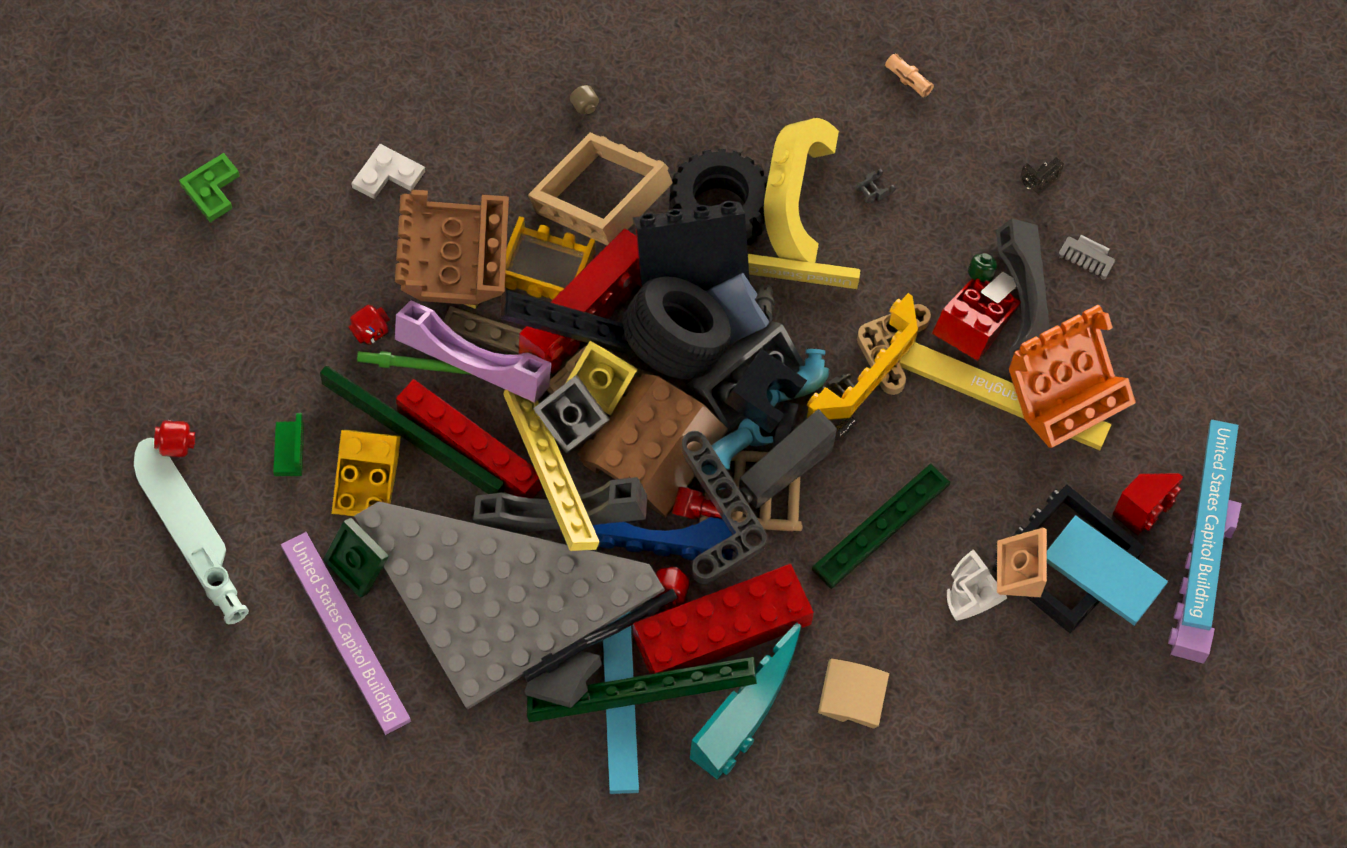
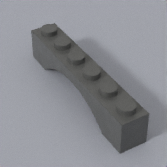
(1021, 252)
(612, 503)

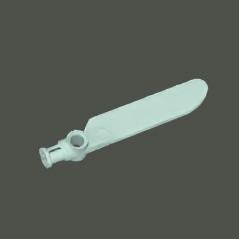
(187, 526)

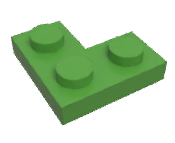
(205, 184)

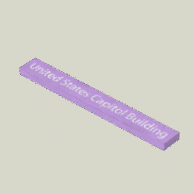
(346, 633)

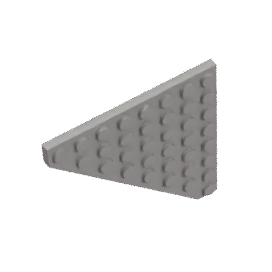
(497, 596)

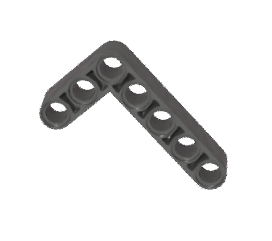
(726, 508)

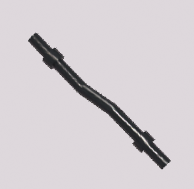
(551, 662)

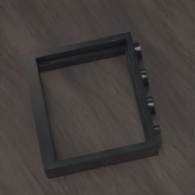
(1049, 604)

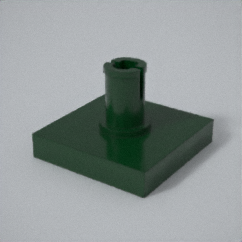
(355, 557)

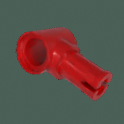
(693, 504)

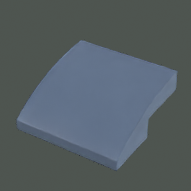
(738, 301)

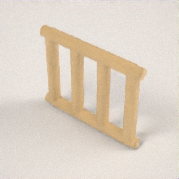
(765, 520)

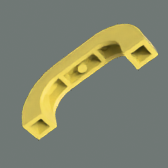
(784, 186)

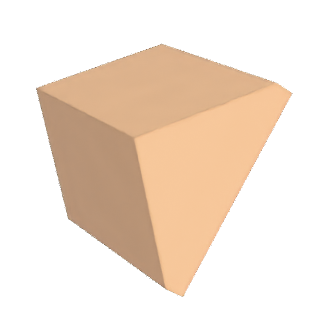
(1022, 564)

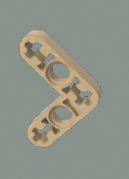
(882, 339)

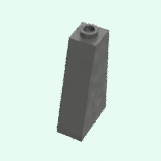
(789, 459)

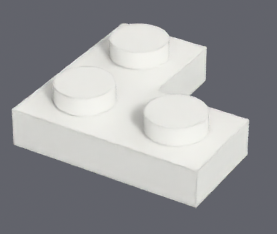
(386, 166)

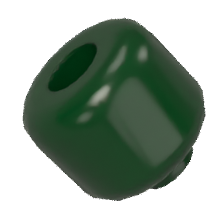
(982, 267)

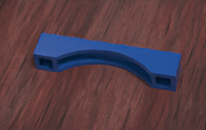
(685, 542)

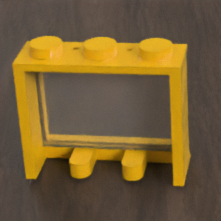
(542, 261)

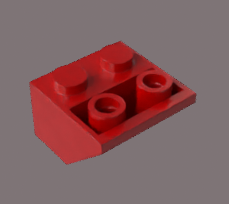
(1146, 499)

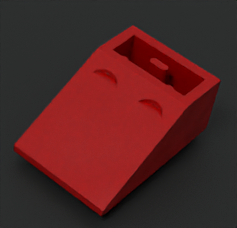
(973, 319)

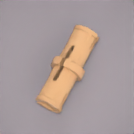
(909, 75)

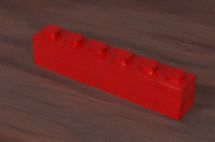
(467, 438)

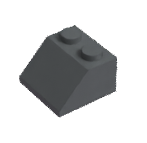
(572, 415)

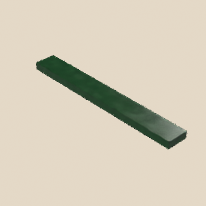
(411, 431)
(650, 688)

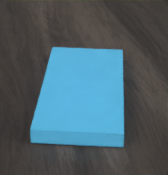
(1105, 570)

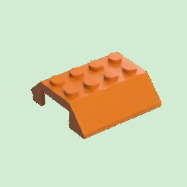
(1068, 378)

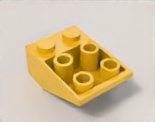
(364, 471)

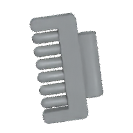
(1092, 251)

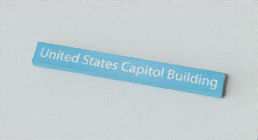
(1210, 525)

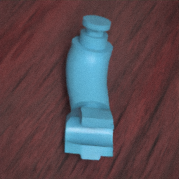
(812, 371)
(732, 444)

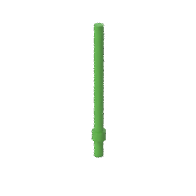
(386, 359)

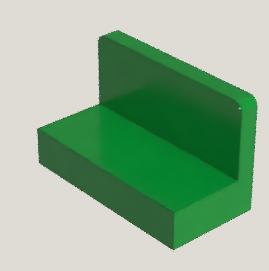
(289, 447)

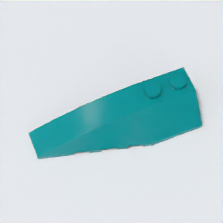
(742, 712)

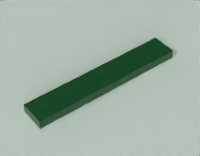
(880, 526)

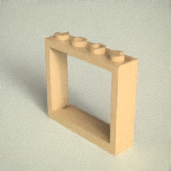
(633, 205)

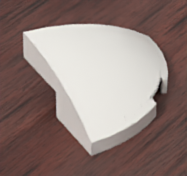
(972, 589)

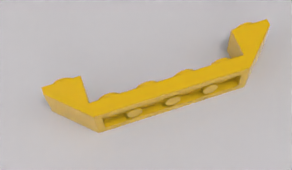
(834, 407)

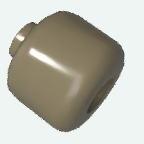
(584, 99)

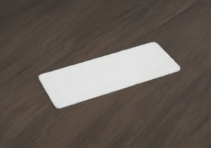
(999, 287)

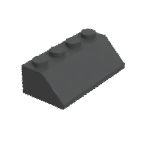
(717, 384)

